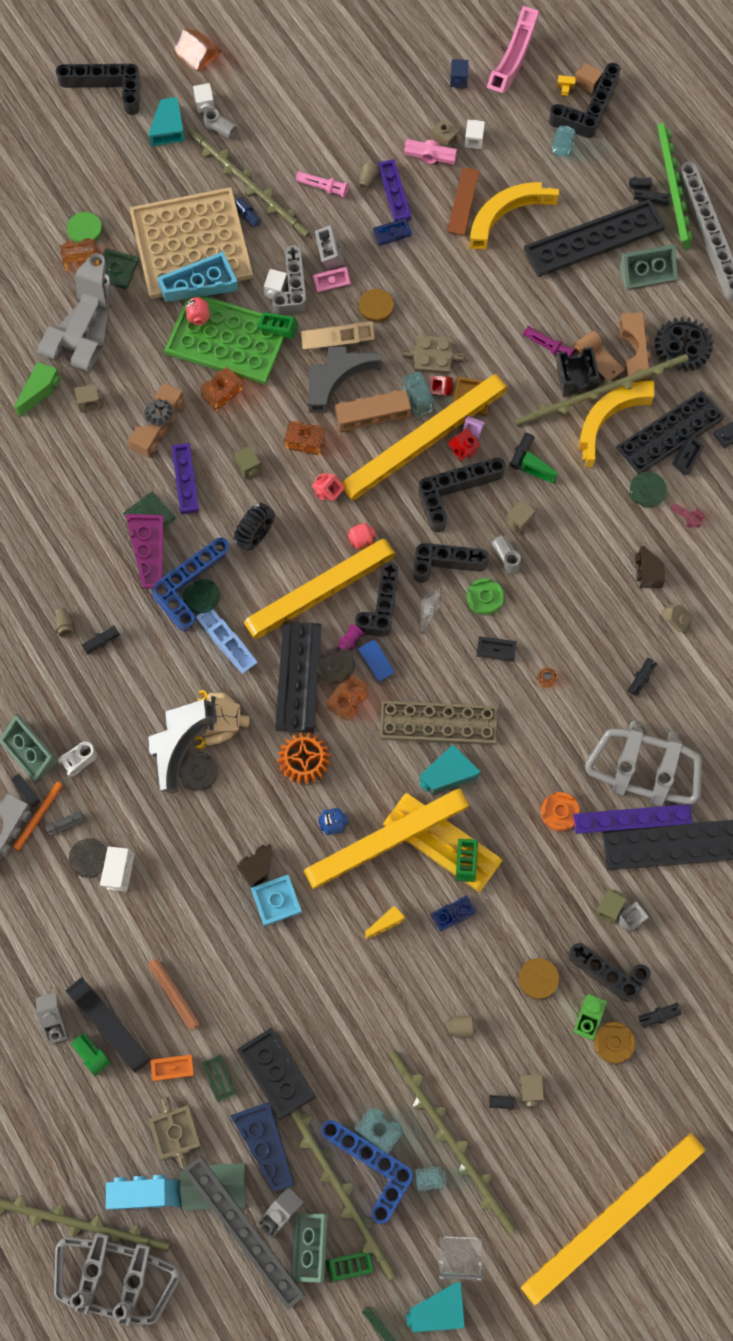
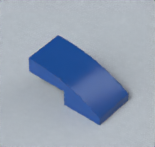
(376, 660)

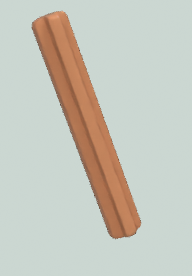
(173, 994)

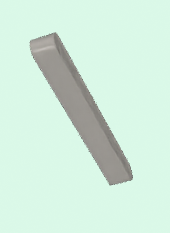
(700, 207)

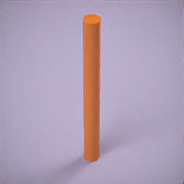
(37, 816)

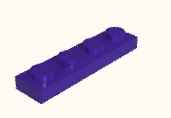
(394, 190)
(185, 478)

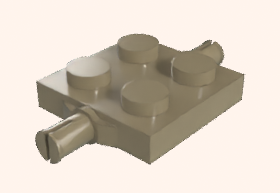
(433, 354)
(174, 1132)

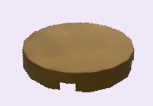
(376, 305)
(538, 978)
(614, 1042)

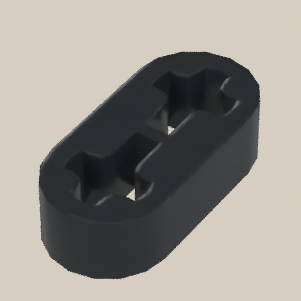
(26, 791)

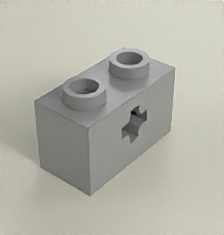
(329, 247)

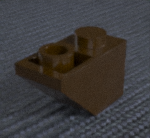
(651, 569)
(257, 867)

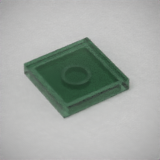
(119, 267)
(151, 506)

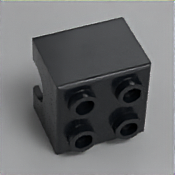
(577, 373)

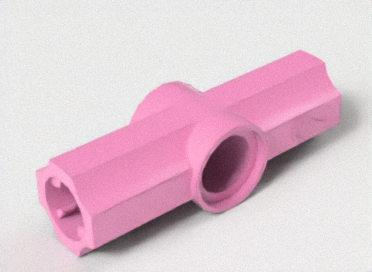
(430, 151)

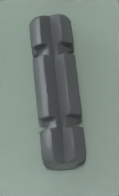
(64, 823)

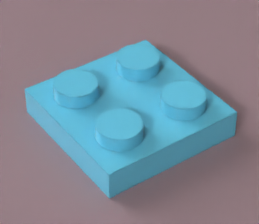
(276, 900)

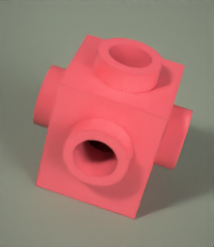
(327, 487)

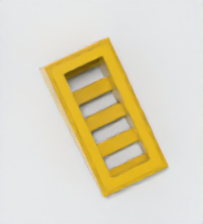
(387, 921)

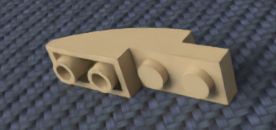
(337, 335)

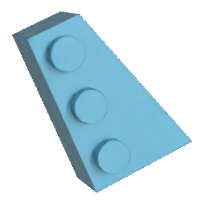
(142, 1193)

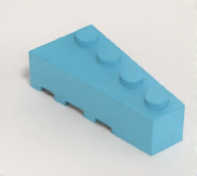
(199, 279)

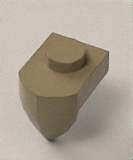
(677, 617)

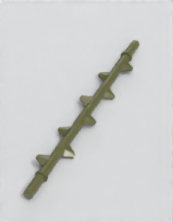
(252, 187)
(607, 386)
(458, 1147)
(343, 1191)
(75, 1225)

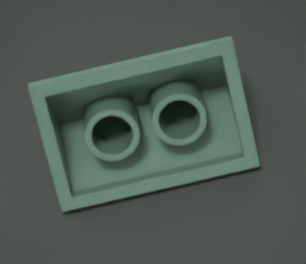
(649, 266)
(27, 749)
(230, 1175)
(309, 1247)

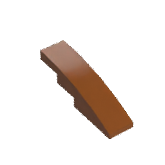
(463, 201)

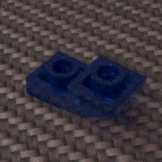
(453, 914)

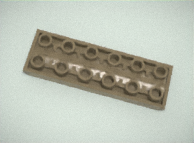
(438, 722)

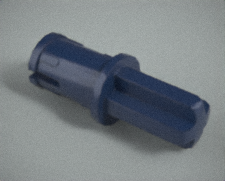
(247, 212)

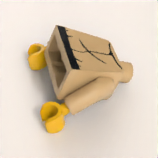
(227, 719)

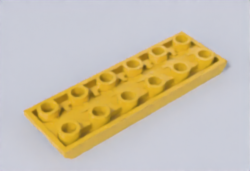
(441, 844)

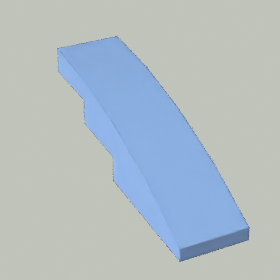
(226, 640)

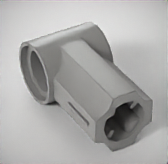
(216, 122)
(507, 553)

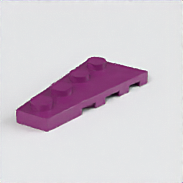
(147, 542)

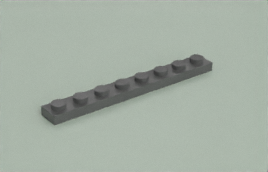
(244, 1232)

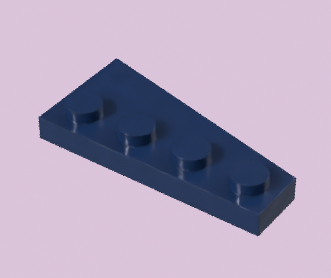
(263, 1138)

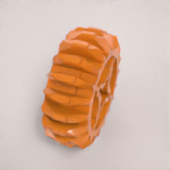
(296, 759)

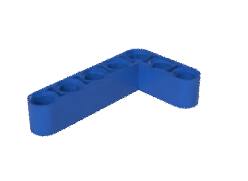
(186, 577)
(373, 1163)

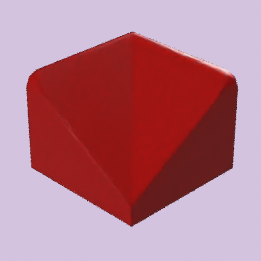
(441, 385)

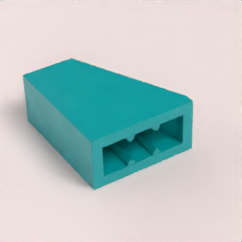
(167, 123)
(448, 772)
(439, 1311)

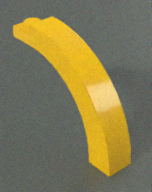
(504, 202)
(618, 399)

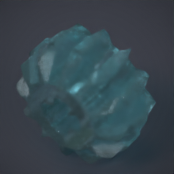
(563, 141)

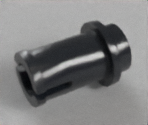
(640, 183)
(502, 1102)

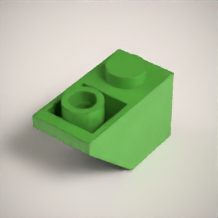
(589, 1017)

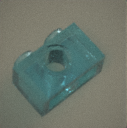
(418, 393)
(369, 1121)

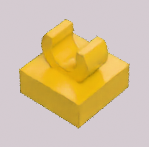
(565, 83)

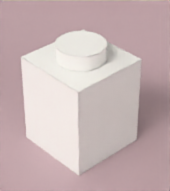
(203, 97)
(474, 134)
(275, 283)

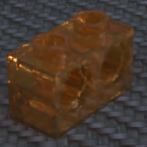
(343, 694)

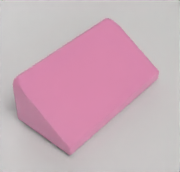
(331, 279)

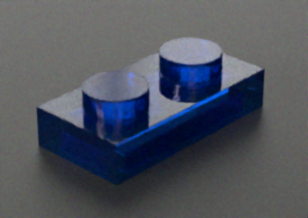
(392, 231)

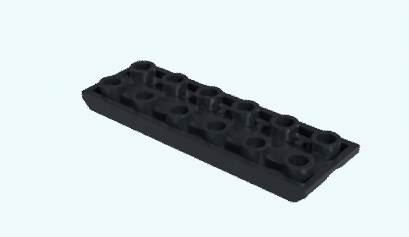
(669, 432)
(298, 677)

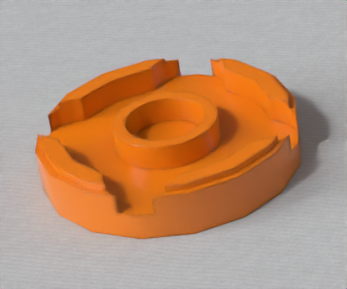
(558, 811)

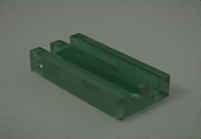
(212, 1061)
(377, 1324)

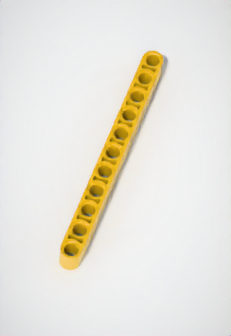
(423, 437)
(612, 1219)

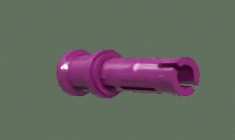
(552, 345)
(351, 637)

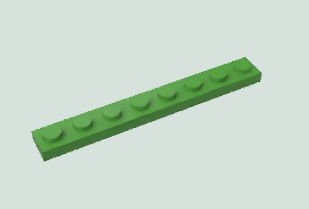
(676, 190)

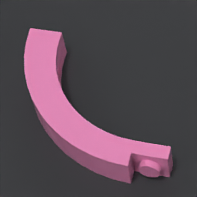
(505, 73)

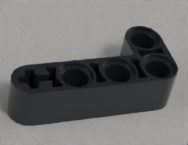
(450, 561)
(383, 599)
(605, 969)

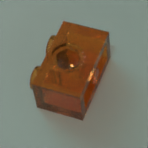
(219, 397)
(311, 445)

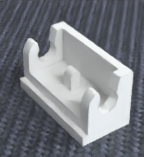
(117, 869)

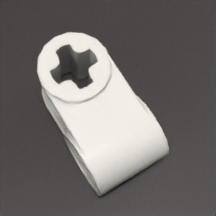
(76, 759)

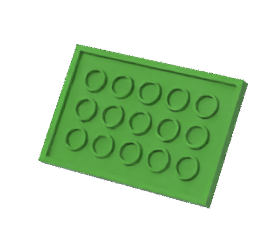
(227, 340)

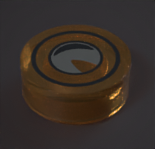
(547, 677)

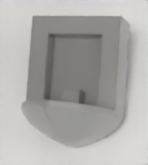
(633, 917)

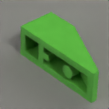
(38, 387)

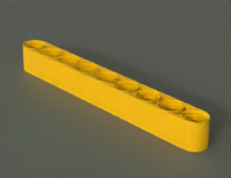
(319, 588)
(386, 838)

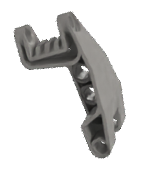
(87, 324)

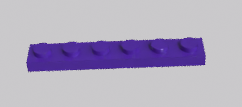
(632, 818)

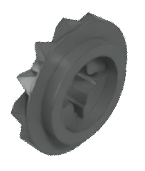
(156, 419)

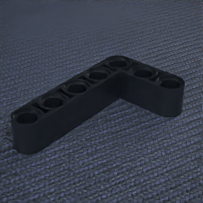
(104, 76)
(587, 123)
(455, 485)
(108, 1024)

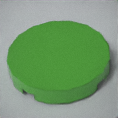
(84, 226)
(485, 596)

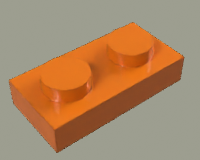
(172, 1068)

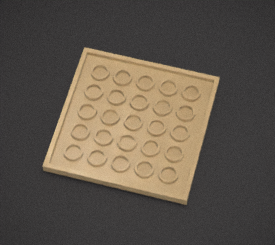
(187, 231)

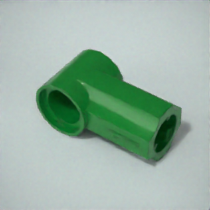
(93, 1058)

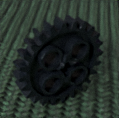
(700, 347)

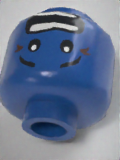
(333, 821)

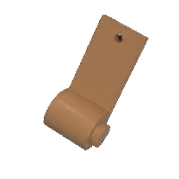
(606, 364)

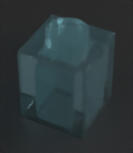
(430, 1179)

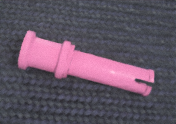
(331, 183)

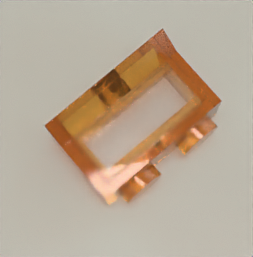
(78, 252)

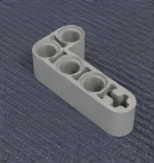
(295, 279)

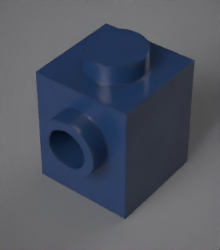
(459, 73)

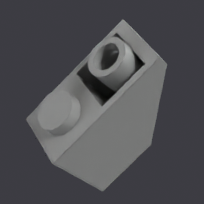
(51, 1018)
(279, 1213)

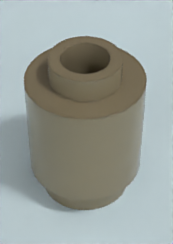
(462, 1026)

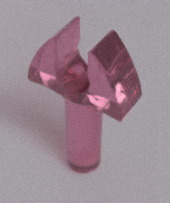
(689, 515)

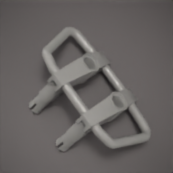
(668, 765)
(125, 1310)

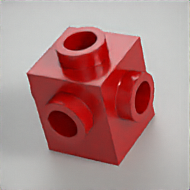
(464, 444)

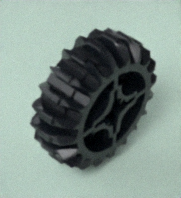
(254, 526)

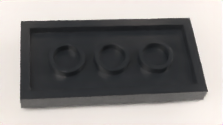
(276, 1073)

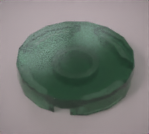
(647, 489)
(201, 596)

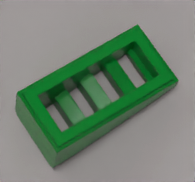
(288, 330)
(537, 468)
(464, 872)
(351, 1274)

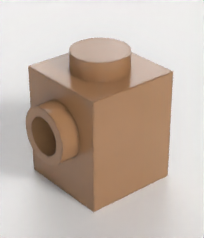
(588, 78)

